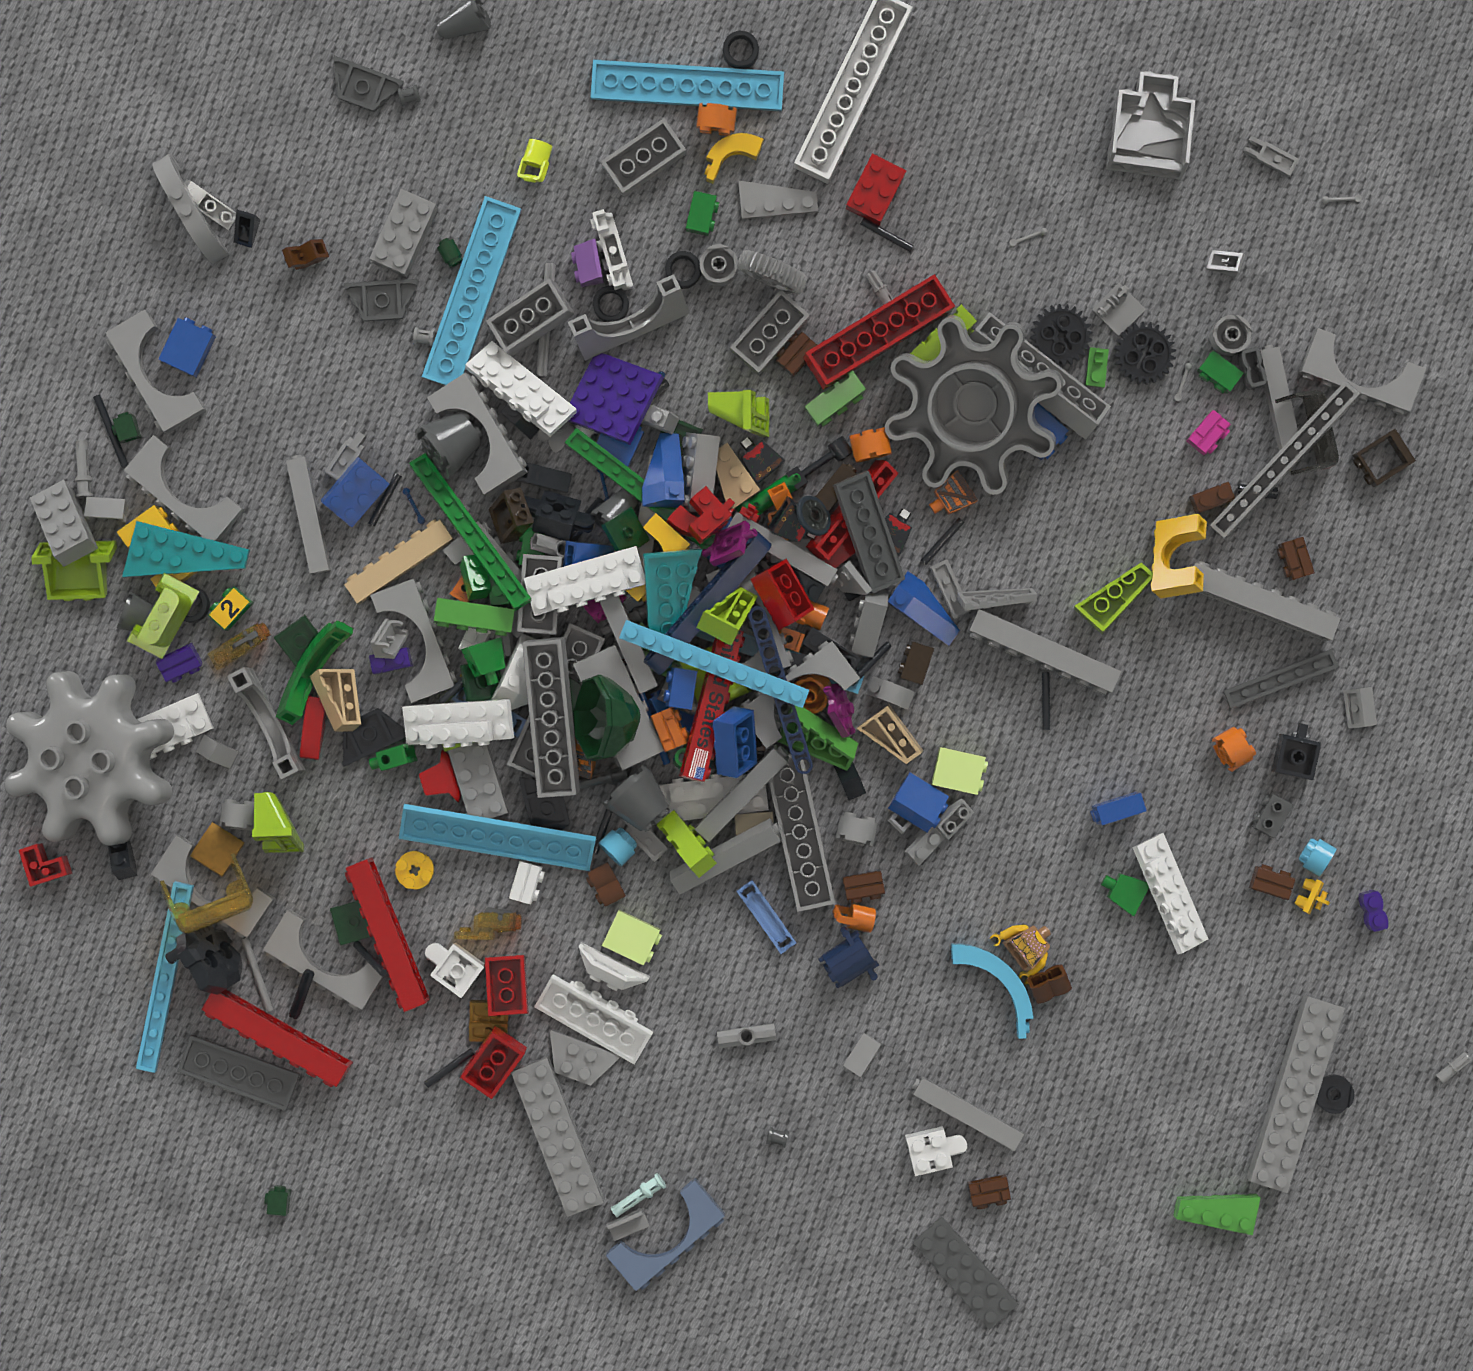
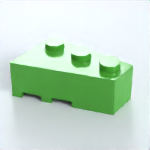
(835, 399)

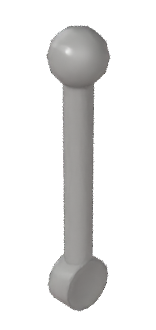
(1357, 198)
(1013, 242)
(1178, 397)

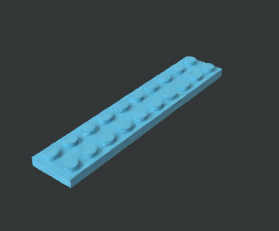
(687, 85)
(472, 291)
(497, 837)

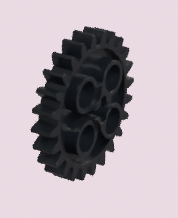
(1075, 325)
(1129, 345)

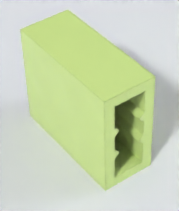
(959, 771)
(632, 937)

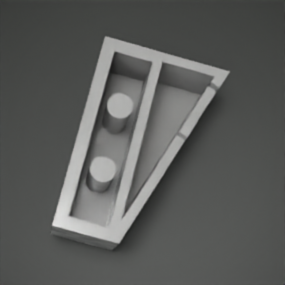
(869, 623)

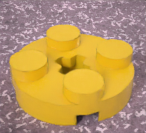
(424, 875)

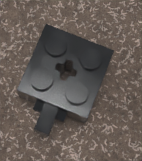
(1297, 744)

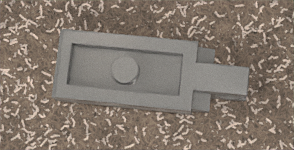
(345, 456)
(648, 842)

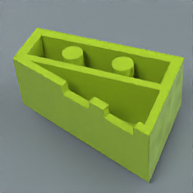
(728, 616)
(687, 844)

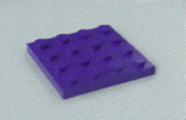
(614, 397)

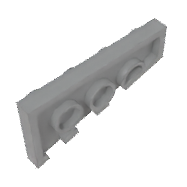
(770, 201)
(991, 598)

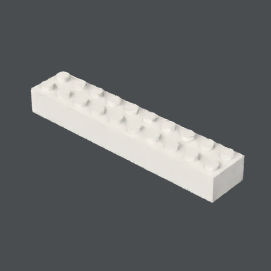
(852, 88)

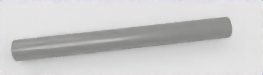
(257, 974)

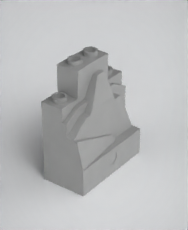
(1152, 128)

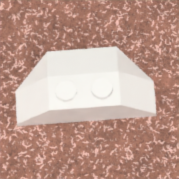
(513, 681)
(610, 970)

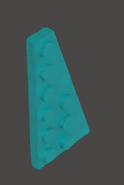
(167, 551)
(668, 586)

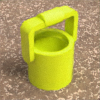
(537, 156)

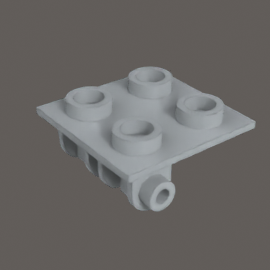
(1119, 309)

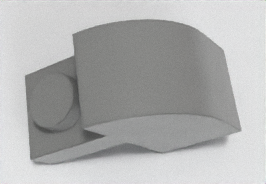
(890, 692)

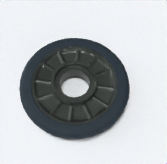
(812, 504)

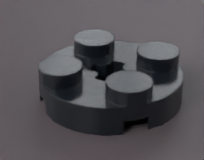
(1341, 1102)

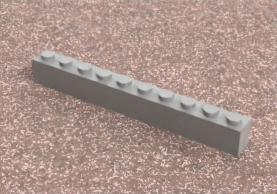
(1286, 459)

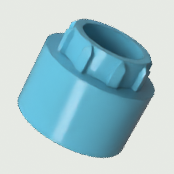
(618, 846)
(1317, 856)

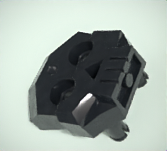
(209, 958)

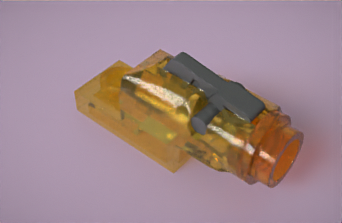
(239, 645)
(488, 922)

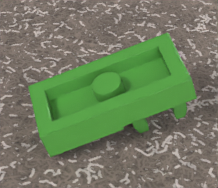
(1096, 367)

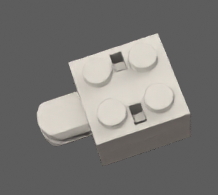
(454, 965)
(934, 1151)

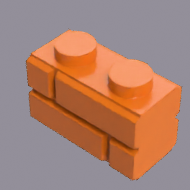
(669, 728)

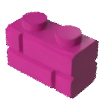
(1209, 432)

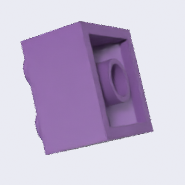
(588, 263)

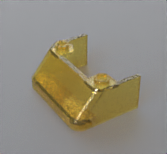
(237, 901)

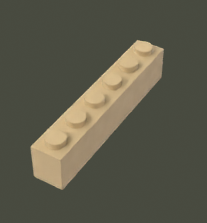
(399, 561)

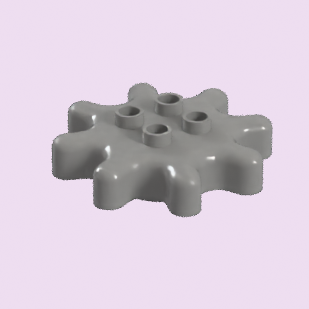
(973, 404)
(89, 758)

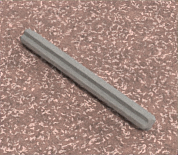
(543, 348)

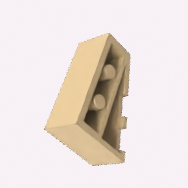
(733, 477)
(339, 697)
(892, 734)

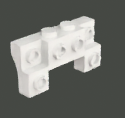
(613, 251)

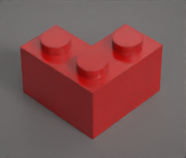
(711, 513)
(39, 868)

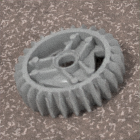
(772, 272)

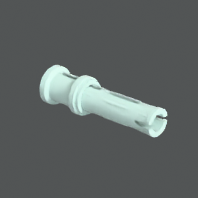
(646, 1190)

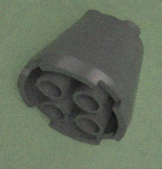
(449, 441)
(639, 800)

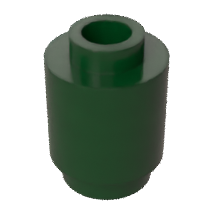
(449, 252)

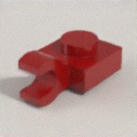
(750, 513)

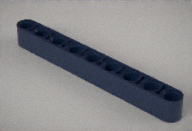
(716, 591)
(768, 664)

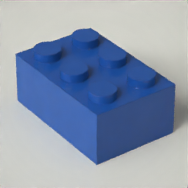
(354, 492)
(735, 742)

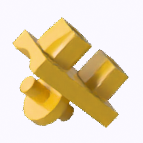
(1308, 903)

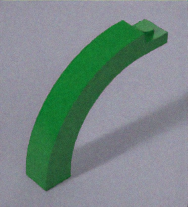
(314, 658)

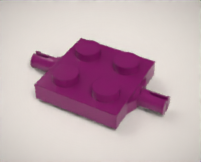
(729, 543)
(840, 709)

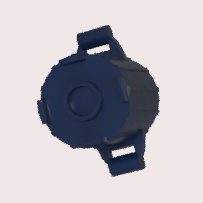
(848, 959)

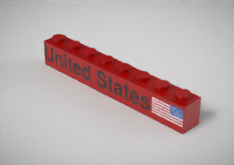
(710, 706)

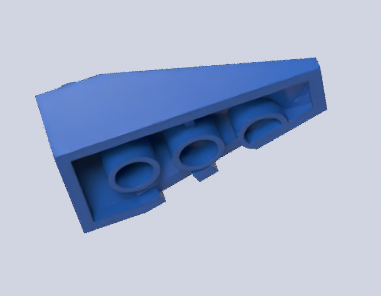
(664, 477)
(920, 605)

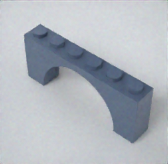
(641, 1267)

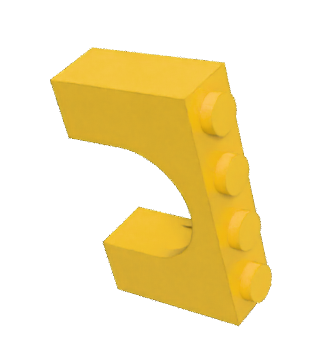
(157, 517)
(1169, 536)
(669, 540)

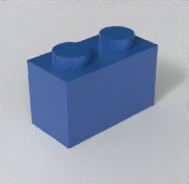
(680, 688)

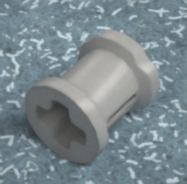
(423, 336)

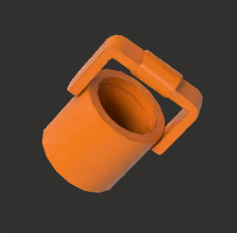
(816, 617)
(858, 917)

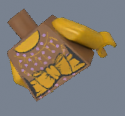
(1026, 946)

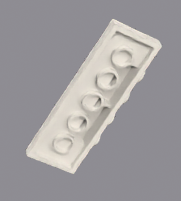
(520, 389)
(585, 581)
(187, 718)
(458, 723)
(697, 799)
(1170, 893)
(594, 1017)

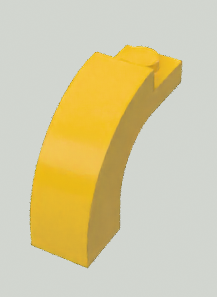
(734, 144)

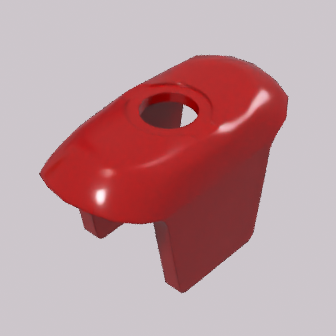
(441, 778)

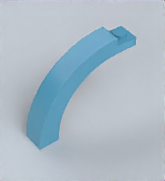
(986, 960)

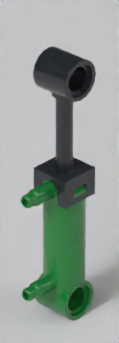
(795, 478)

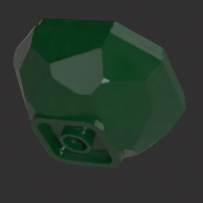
(604, 718)

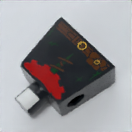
(760, 459)
(787, 524)
(899, 529)

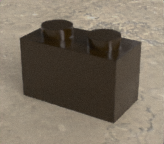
(916, 662)

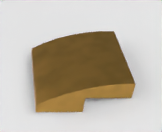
(216, 848)
(482, 1024)

